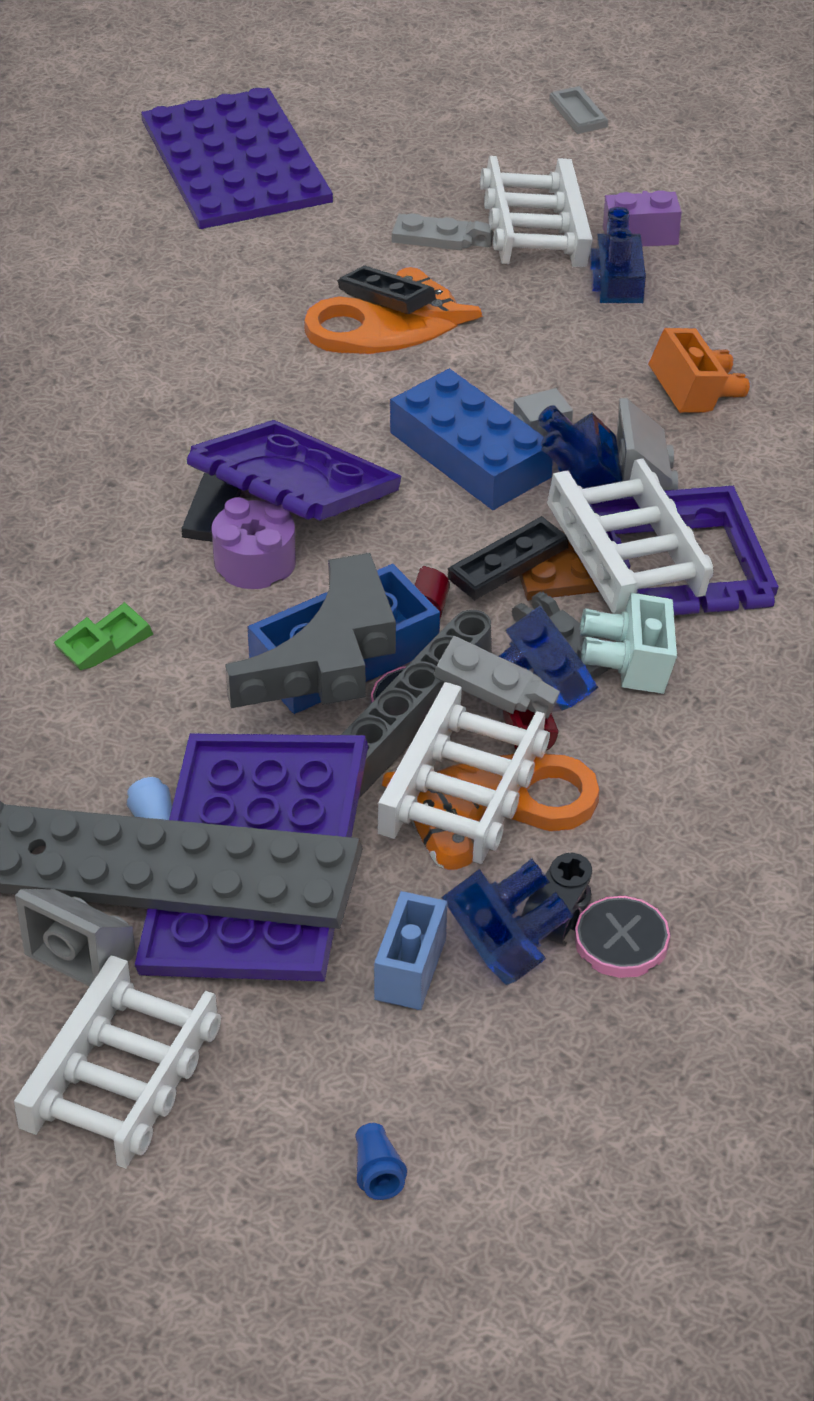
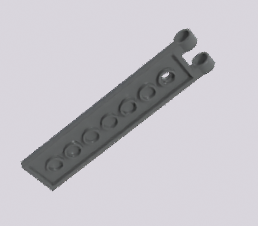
(179, 865)

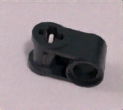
(570, 879)

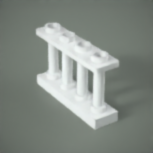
(565, 201)
(605, 558)
(433, 744)
(90, 1026)

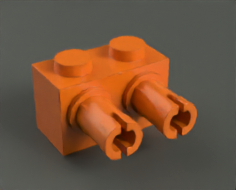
(693, 372)

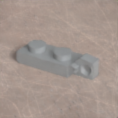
(440, 232)
(494, 679)

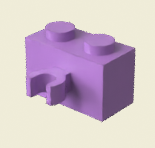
(651, 215)

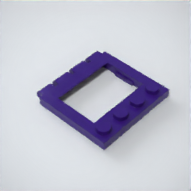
(709, 509)

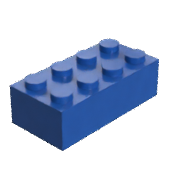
(470, 438)
(415, 628)

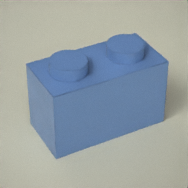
(410, 950)

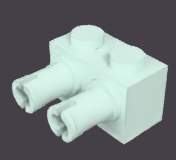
(643, 643)

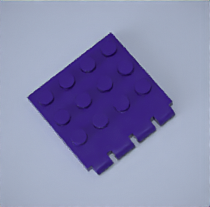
(293, 470)

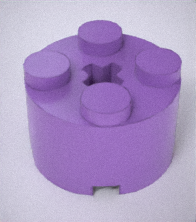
(253, 543)

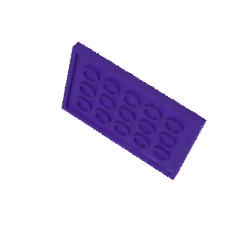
(235, 157)
(260, 784)

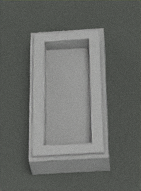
(578, 110)

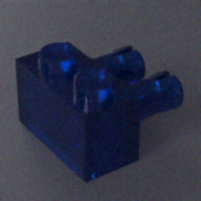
(618, 261)
(582, 448)
(543, 649)
(489, 920)

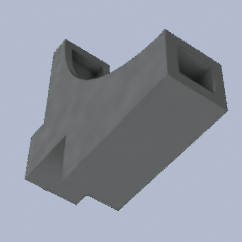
(330, 649)

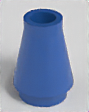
(379, 1166)

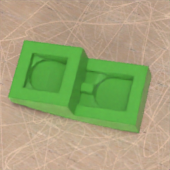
(93, 643)

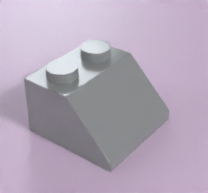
(643, 438)
(71, 933)

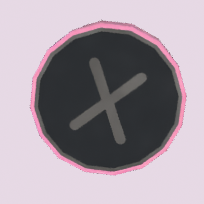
(622, 936)

